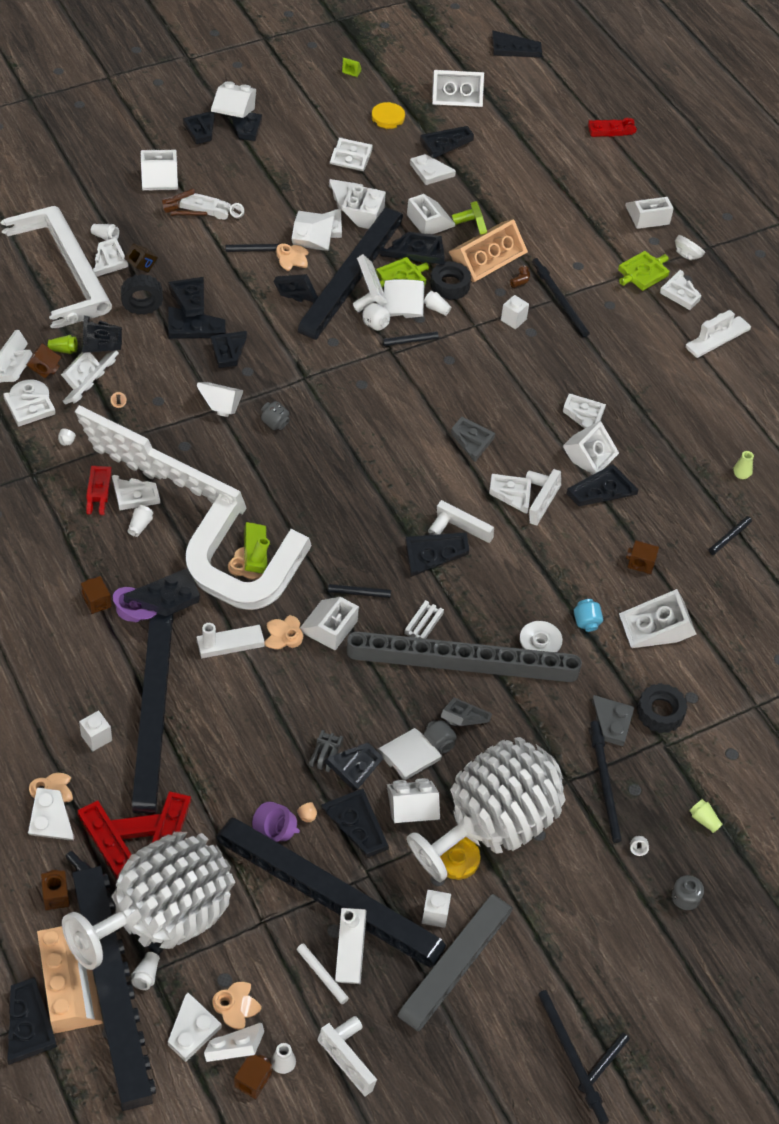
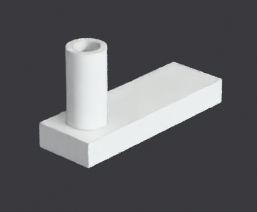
(376, 292)
(550, 486)
(461, 519)
(228, 641)
(350, 946)
(334, 1043)

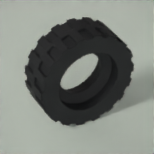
(140, 283)
(446, 290)
(655, 721)

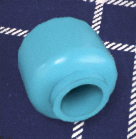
(588, 615)

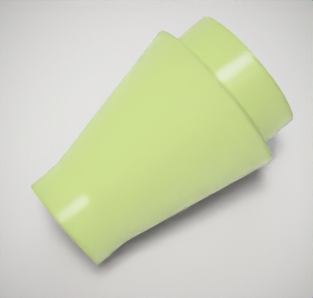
(744, 465)
(706, 816)

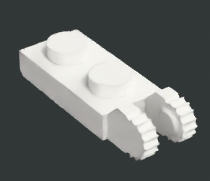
(206, 204)

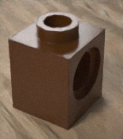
(44, 361)
(642, 557)
(96, 594)
(55, 898)
(253, 1075)

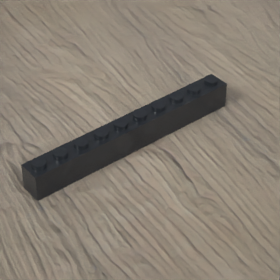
(115, 996)

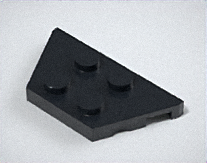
(417, 248)
(100, 336)
(167, 594)

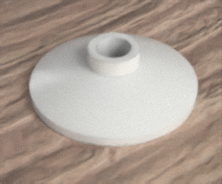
(29, 387)
(541, 632)

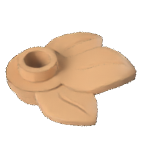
(292, 256)
(238, 561)
(282, 631)
(55, 781)
(239, 1006)

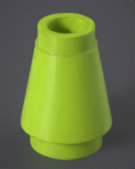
(64, 344)

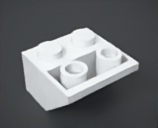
(159, 170)
(364, 205)
(650, 212)
(428, 215)
(331, 621)
(413, 801)

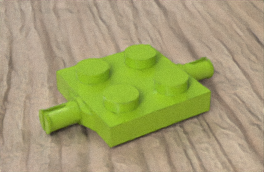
(401, 270)
(643, 270)

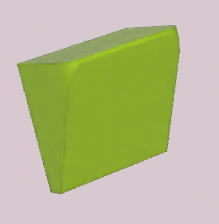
(351, 67)

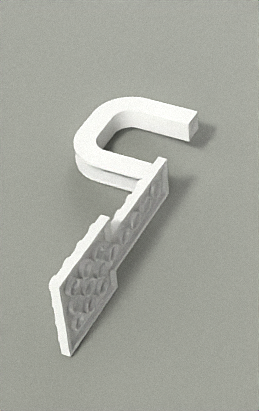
(227, 504)

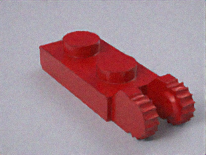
(611, 127)
(98, 488)

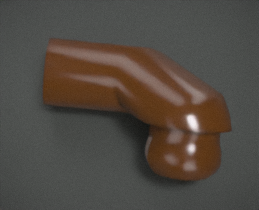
(523, 277)

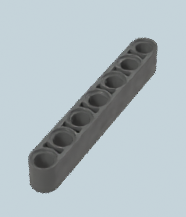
(455, 963)

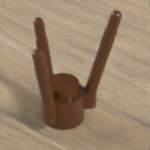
(171, 204)

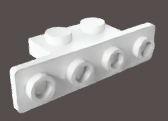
(717, 332)
(13, 357)
(84, 371)

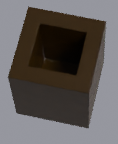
(140, 258)

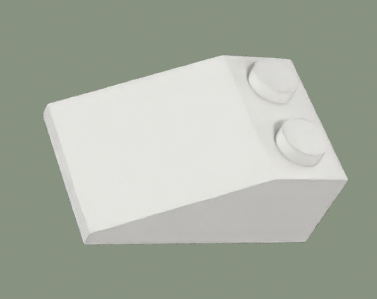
(658, 621)

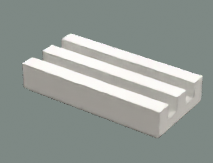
(431, 609)

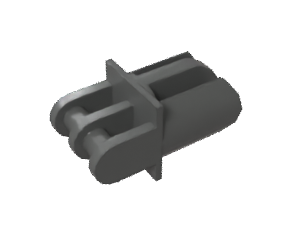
(327, 748)

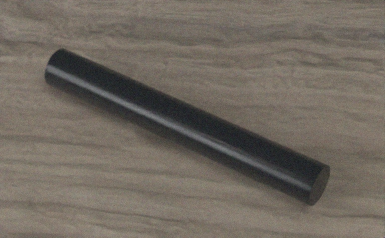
(250, 247)
(410, 338)
(730, 535)
(364, 591)
(606, 1059)

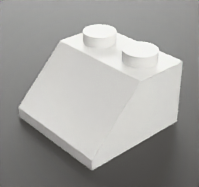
(234, 100)

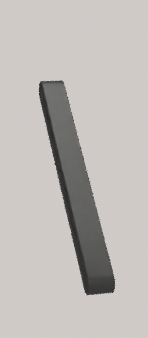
(463, 656)

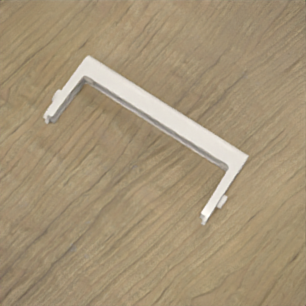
(96, 299)

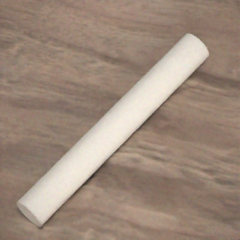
(322, 974)

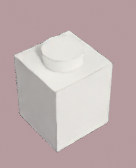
(514, 312)
(95, 731)
(436, 908)

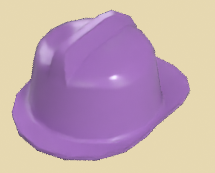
(131, 611)
(275, 821)

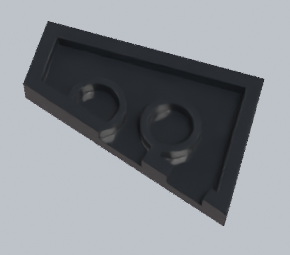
(189, 295)
(602, 487)
(29, 1023)

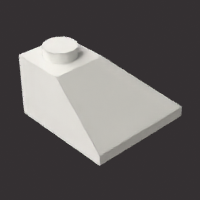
(312, 230)
(220, 398)
(591, 448)

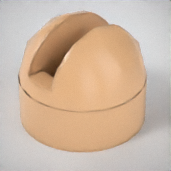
(122, 399)
(307, 812)

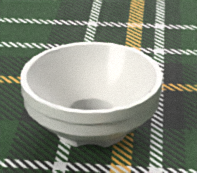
(688, 249)

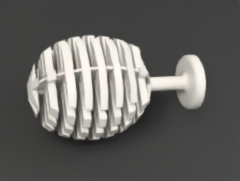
(499, 801)
(161, 895)

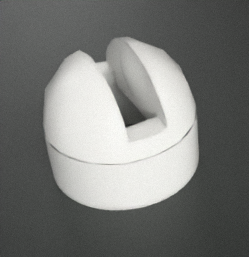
(239, 207)
(66, 437)
(644, 846)

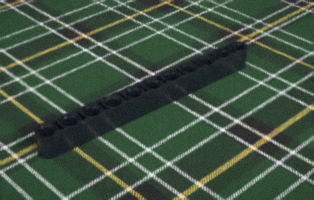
(349, 274)
(152, 715)
(330, 891)

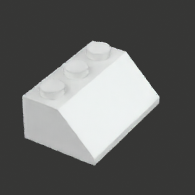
(457, 88)

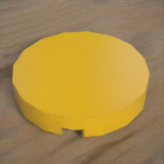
(388, 115)
(461, 859)

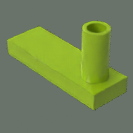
(474, 213)
(255, 547)

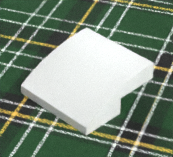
(351, 154)
(404, 297)
(409, 754)

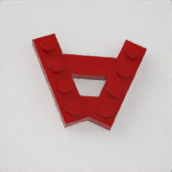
(109, 834)

